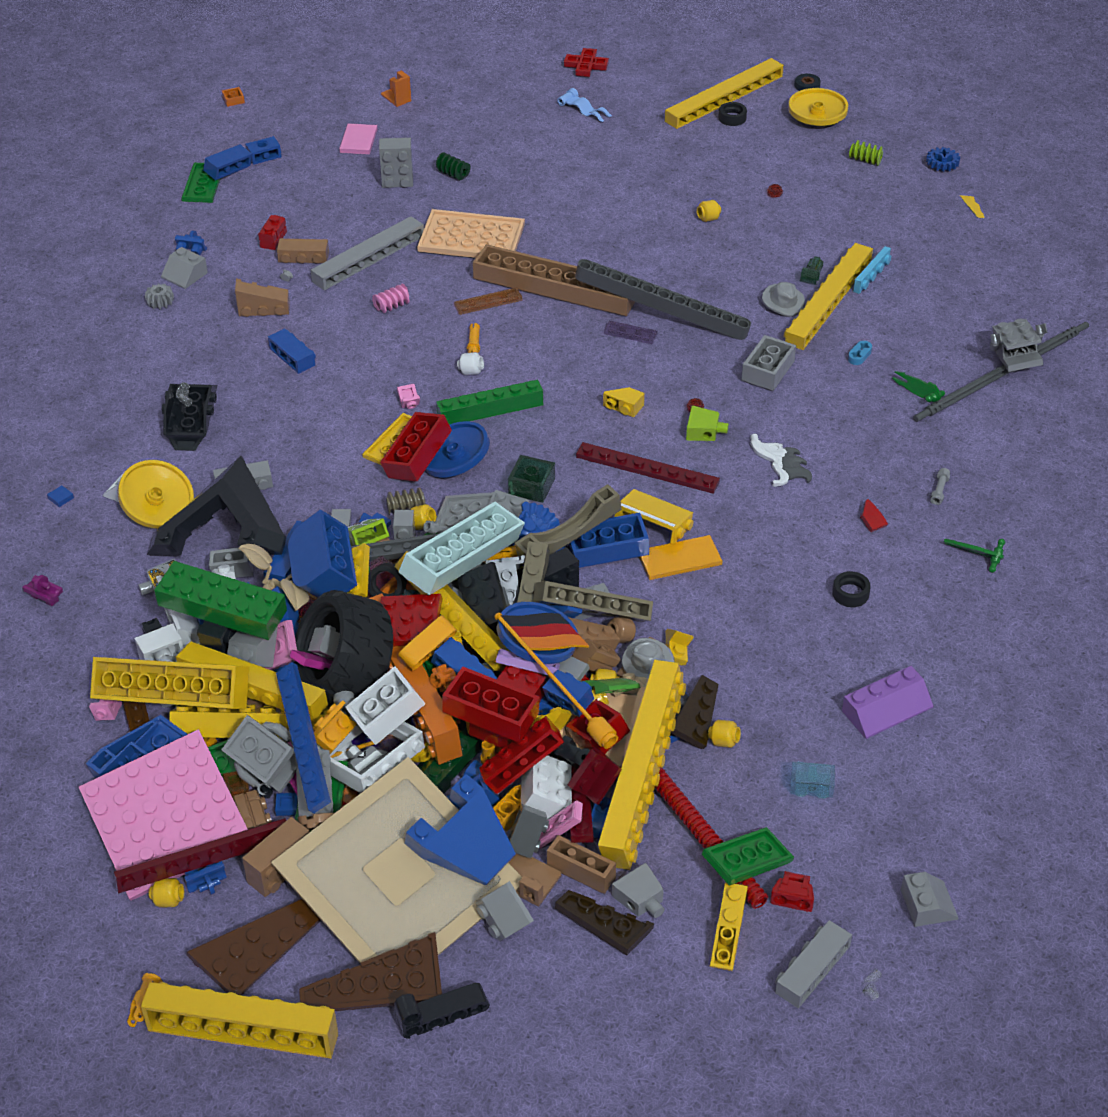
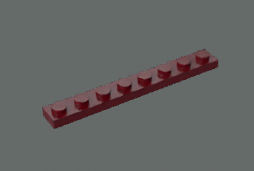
(648, 467)
(192, 858)

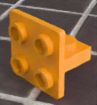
(333, 727)

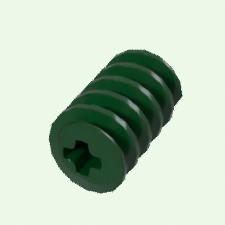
(452, 166)

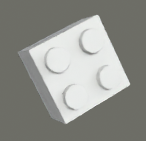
(160, 644)

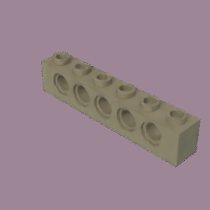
(593, 601)

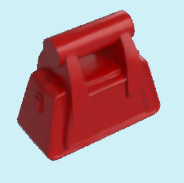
(793, 892)

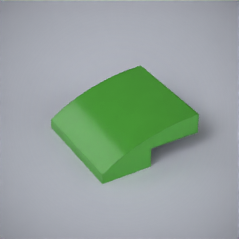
(613, 685)

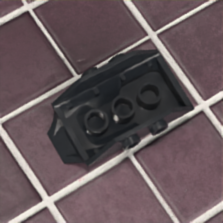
(189, 424)

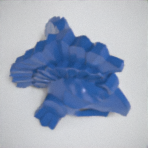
(536, 519)

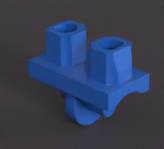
(191, 242)
(205, 878)

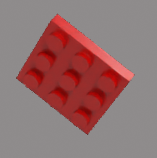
(411, 614)

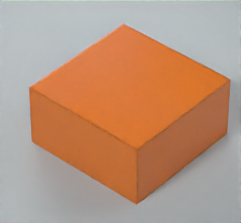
(233, 96)

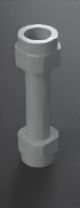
(937, 496)
(433, 527)

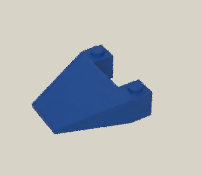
(134, 745)
(470, 841)

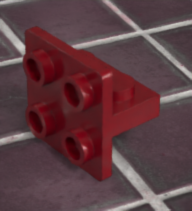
(595, 775)

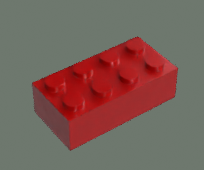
(416, 446)
(522, 679)
(490, 704)

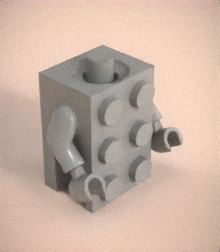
(1017, 344)
(262, 754)

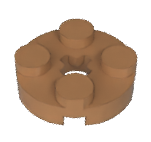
(314, 821)

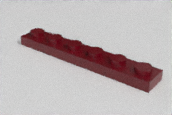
(584, 830)

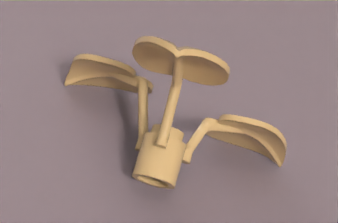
(262, 560)

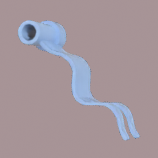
(571, 98)

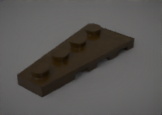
(697, 713)
(613, 927)

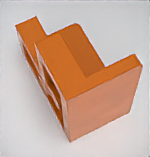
(399, 89)

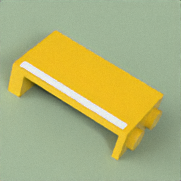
(658, 512)

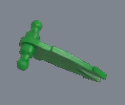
(920, 387)
(995, 555)

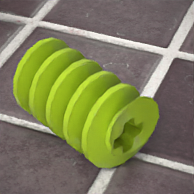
(866, 153)

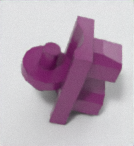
(43, 589)

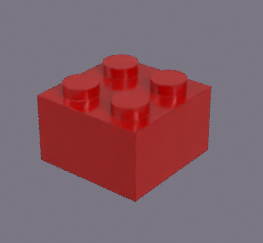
(579, 725)

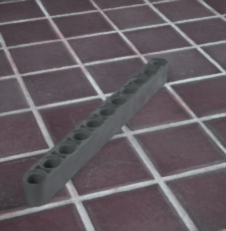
(662, 299)

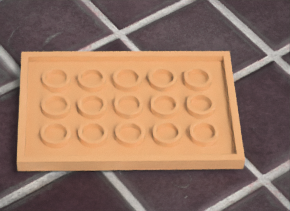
(468, 233)

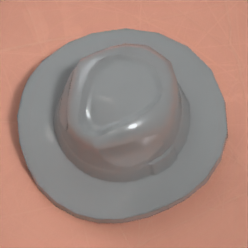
(783, 299)
(641, 654)

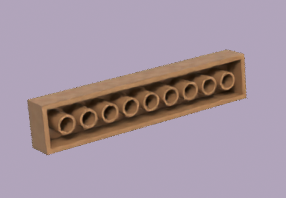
(544, 278)

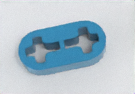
(863, 354)

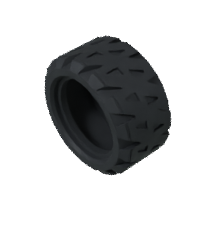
(363, 644)

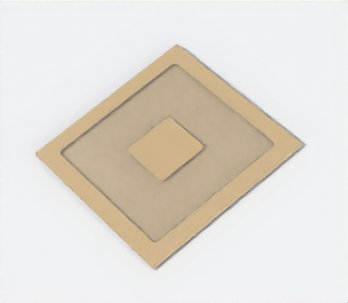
(372, 884)

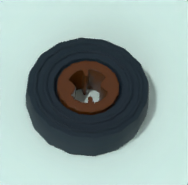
(807, 81)

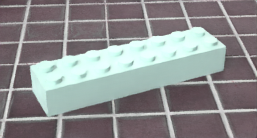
(461, 548)

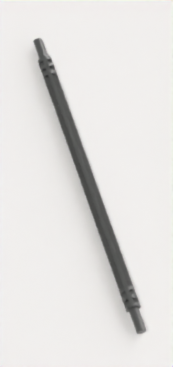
(995, 374)

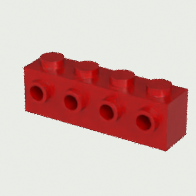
(519, 757)

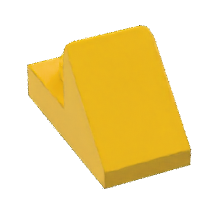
(678, 645)

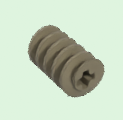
(405, 500)

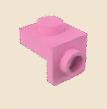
(408, 396)
(105, 709)

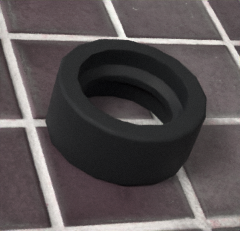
(732, 120)
(389, 567)
(851, 578)

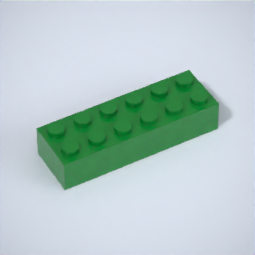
(221, 600)

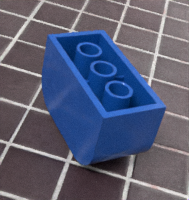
(321, 555)

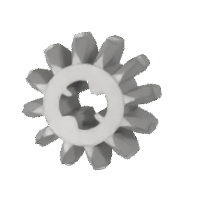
(159, 296)

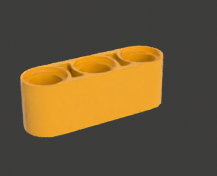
(427, 642)
(508, 807)

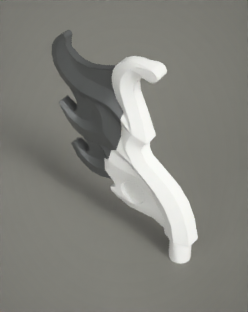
(784, 461)

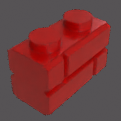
(272, 232)

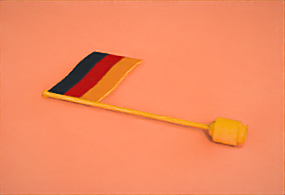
(553, 632)

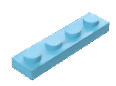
(870, 272)

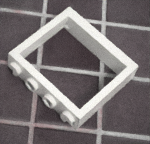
(412, 745)

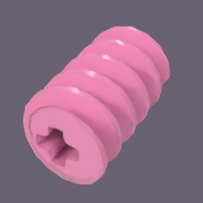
(391, 298)

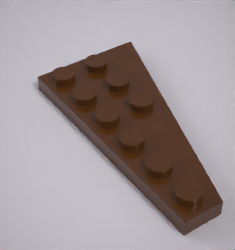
(251, 950)
(381, 979)

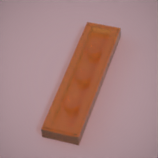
(488, 301)

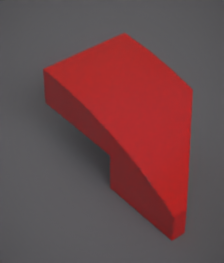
(872, 517)

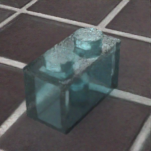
(812, 779)

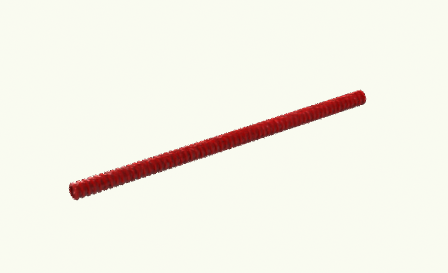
(700, 828)

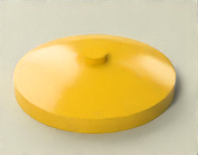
(818, 106)
(153, 492)

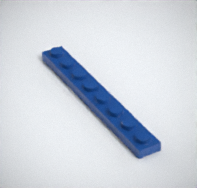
(303, 738)

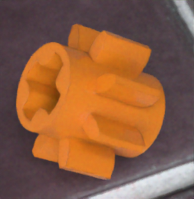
(442, 677)

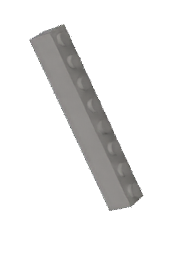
(367, 253)

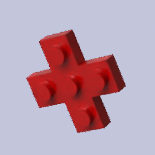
(586, 62)

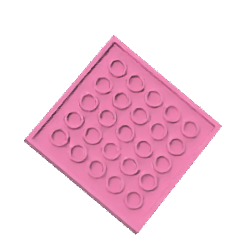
(162, 805)

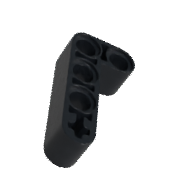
(439, 1010)

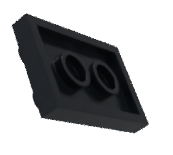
(483, 592)

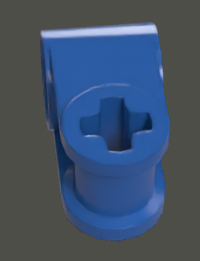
(599, 816)

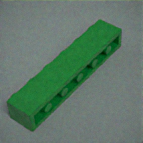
(491, 402)

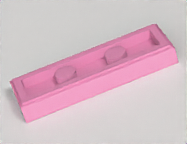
(562, 822)

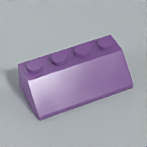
(887, 702)

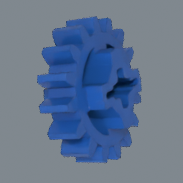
(943, 159)

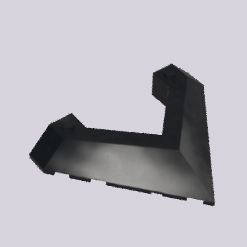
(243, 497)

